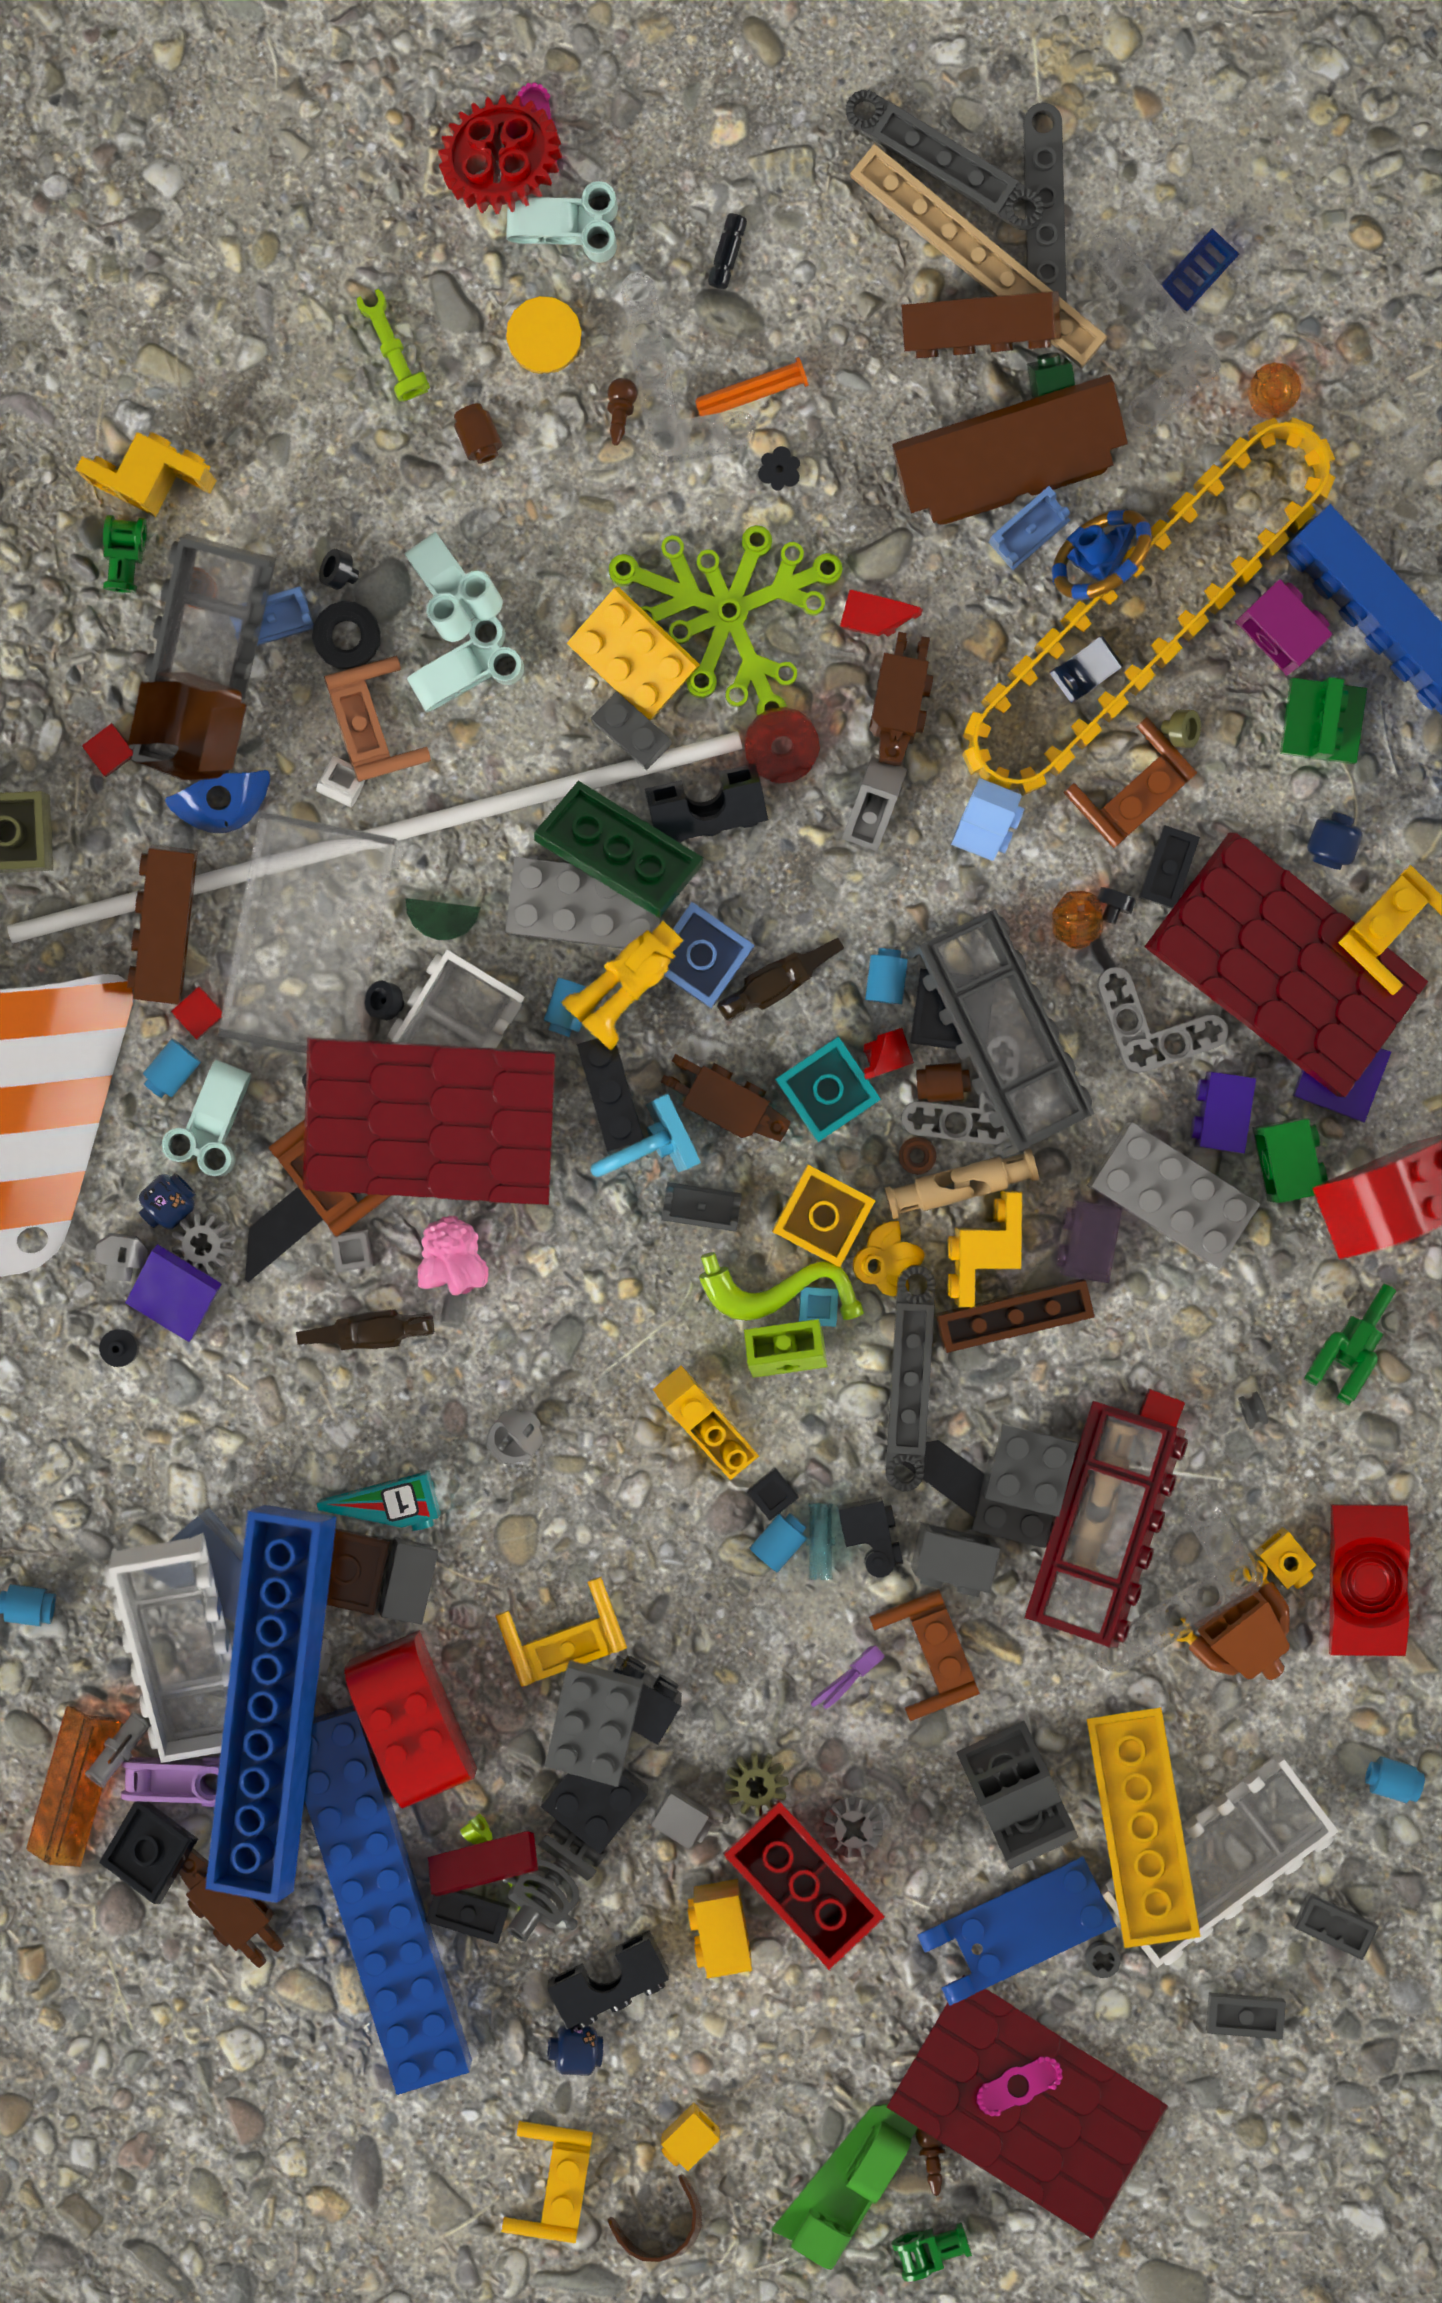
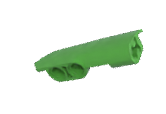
(846, 2186)

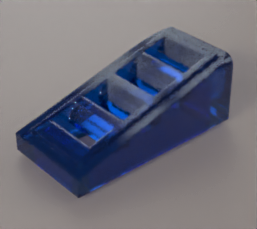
(1222, 246)

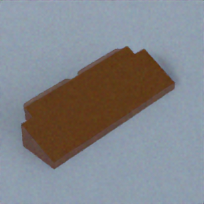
(1011, 452)

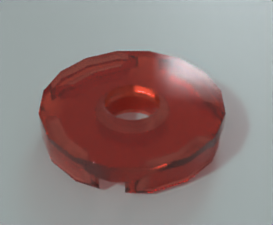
(775, 724)

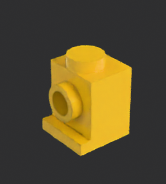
(1276, 1550)

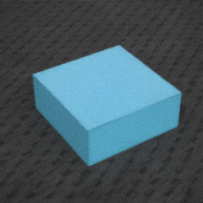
(819, 1304)

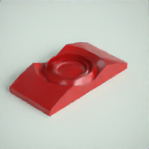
(1369, 1580)

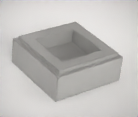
(352, 1251)

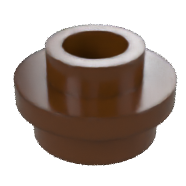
(929, 1155)

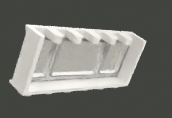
(458, 1007)
(176, 1643)
(1243, 1845)

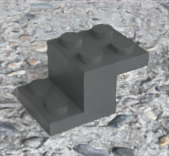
(1024, 1485)
(1017, 1795)

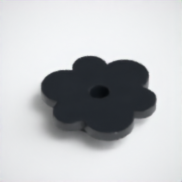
(781, 458)

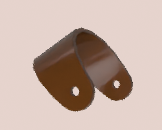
(630, 2248)

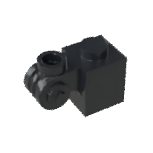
(870, 1523)

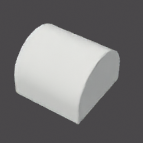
(340, 782)

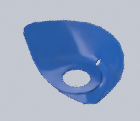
(246, 794)

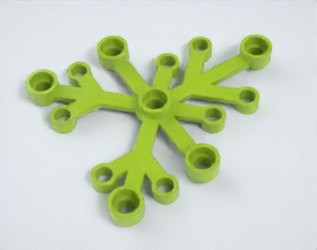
(687, 594)

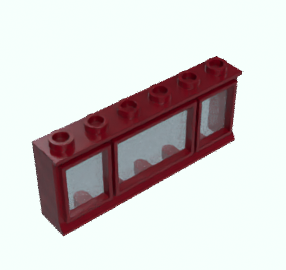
(1106, 1525)

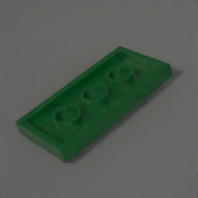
(618, 849)

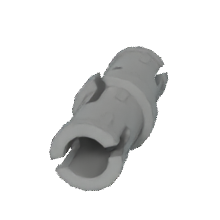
(101, 1770)

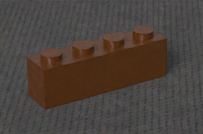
(981, 321)
(164, 924)
(1015, 1315)

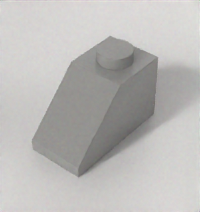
(874, 804)

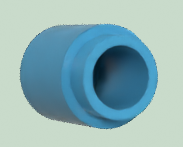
(27, 1605)
(1395, 1780)

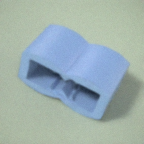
(987, 820)

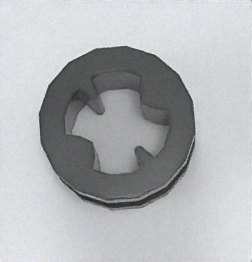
(1253, 1410)
(1100, 1970)

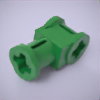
(123, 548)
(929, 2251)

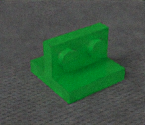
(1323, 720)

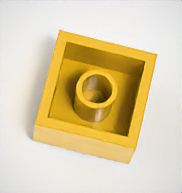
(823, 1215)
(722, 1929)

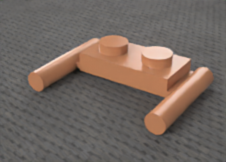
(360, 722)

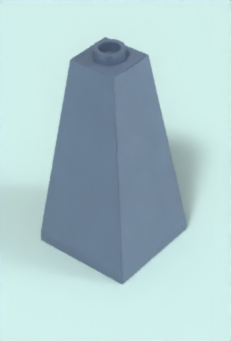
(224, 1554)

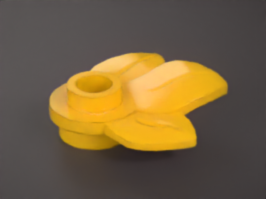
(891, 1256)

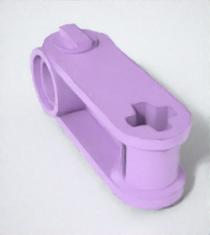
(170, 1781)

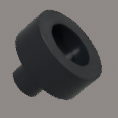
(337, 569)
(1115, 903)
(383, 1000)
(127, 1344)

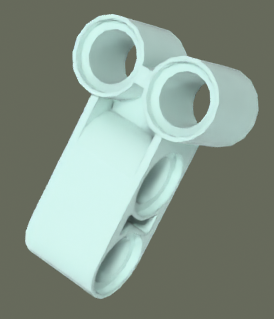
(566, 221)
(456, 594)
(464, 668)
(212, 1118)

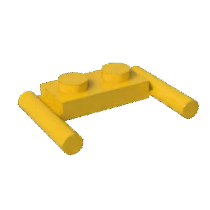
(1387, 920)
(576, 1643)
(564, 2183)

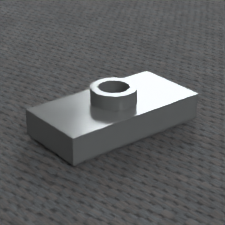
(1335, 1925)

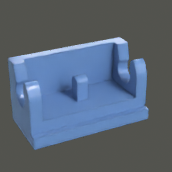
(1030, 528)
(285, 615)

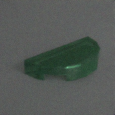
(440, 919)

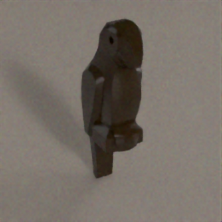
(776, 980)
(370, 1330)

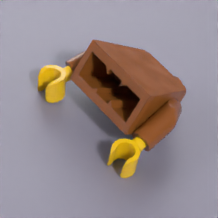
(1246, 1636)

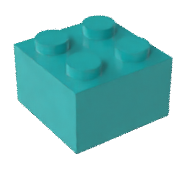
(827, 1089)

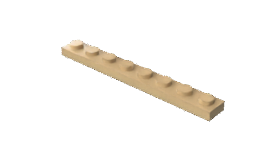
(968, 246)

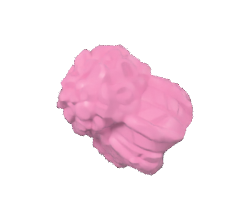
(451, 1257)

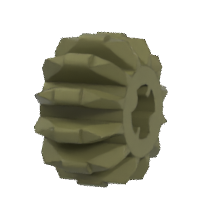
(742, 1786)

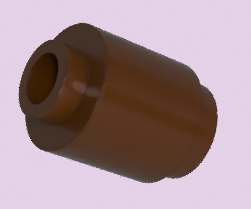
(477, 433)
(943, 1082)

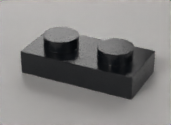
(1169, 867)
(469, 1914)

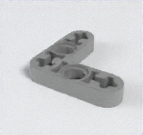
(1141, 1035)
(984, 1108)

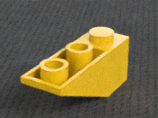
(705, 1422)

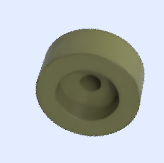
(1183, 728)

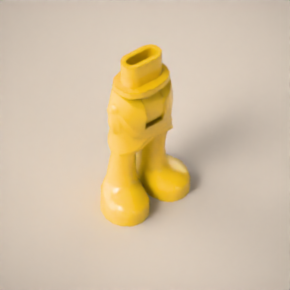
(637, 968)

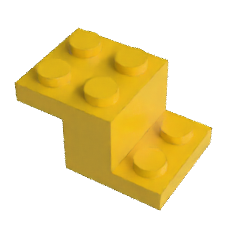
(147, 472)
(985, 1248)

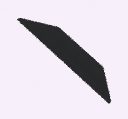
(279, 1231)
(951, 1475)

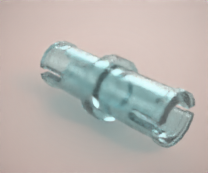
(820, 1541)

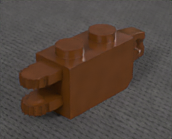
(898, 700)
(727, 1103)
(232, 1916)

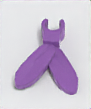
(859, 1668)

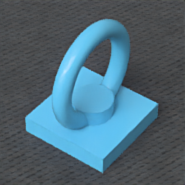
(665, 1136)

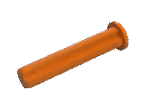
(752, 389)

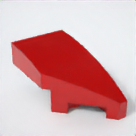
(876, 614)
(887, 1053)

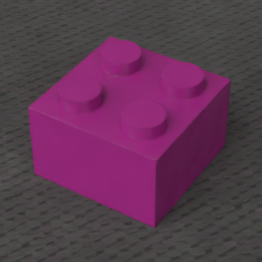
(1284, 626)

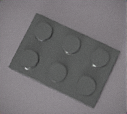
(594, 1723)

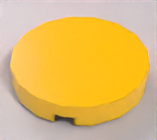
(544, 335)

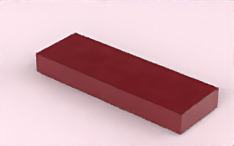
(482, 1863)

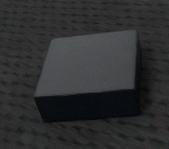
(772, 1494)

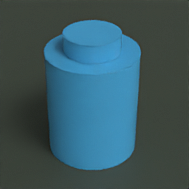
(886, 977)
(557, 1015)
(170, 1069)
(779, 1541)

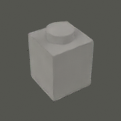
(681, 1818)

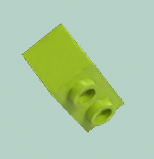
(785, 1348)

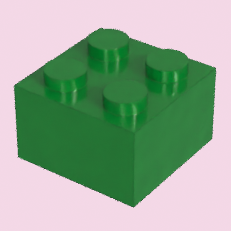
(1289, 1159)

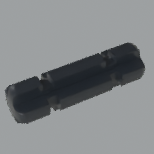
(727, 251)

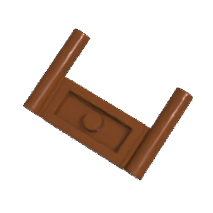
(1141, 795)
(337, 1209)
(940, 1649)

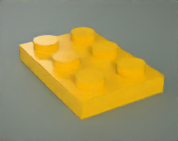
(633, 653)

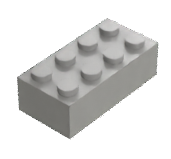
(571, 906)
(1173, 1194)

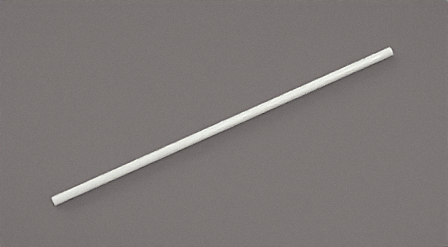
(402, 829)

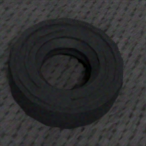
(334, 615)

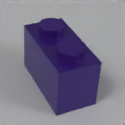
(1223, 1112)

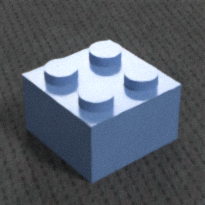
(707, 955)

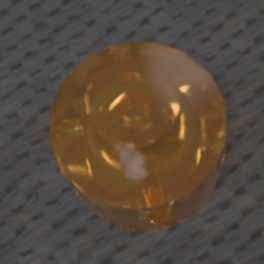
(1274, 390)
(1075, 926)

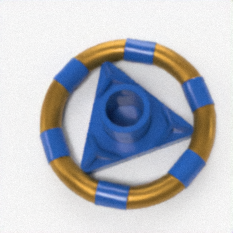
(1102, 554)

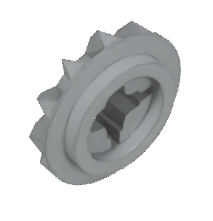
(853, 1809)

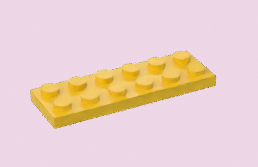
(1143, 1828)

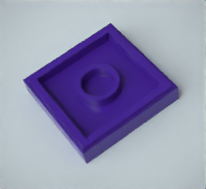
(1359, 1099)
(173, 1293)

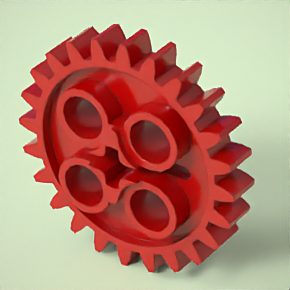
(467, 155)

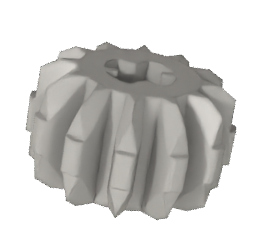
(215, 1237)

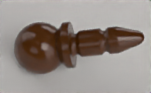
(622, 395)
(931, 2149)

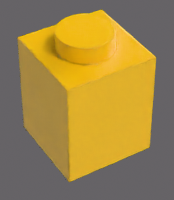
(689, 2137)

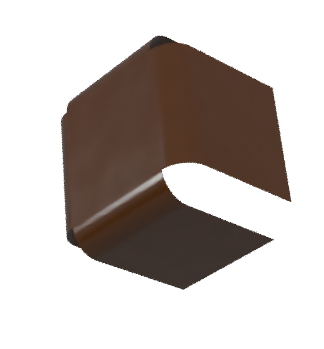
(194, 716)

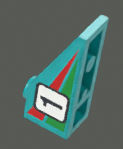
(393, 1503)

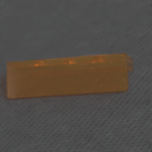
(68, 1795)

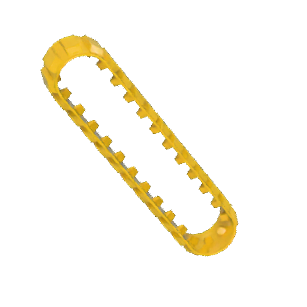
(1317, 455)

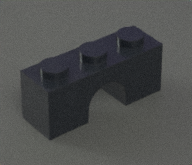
(736, 805)
(610, 1095)
(582, 1998)

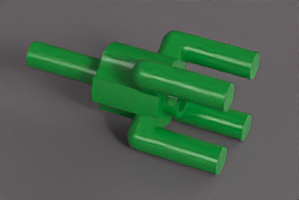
(1353, 1348)

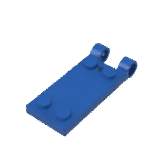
(1023, 1927)

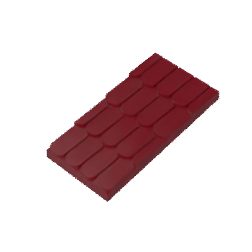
(1275, 963)
(428, 1120)
(1061, 2148)

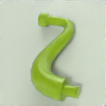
(751, 1306)

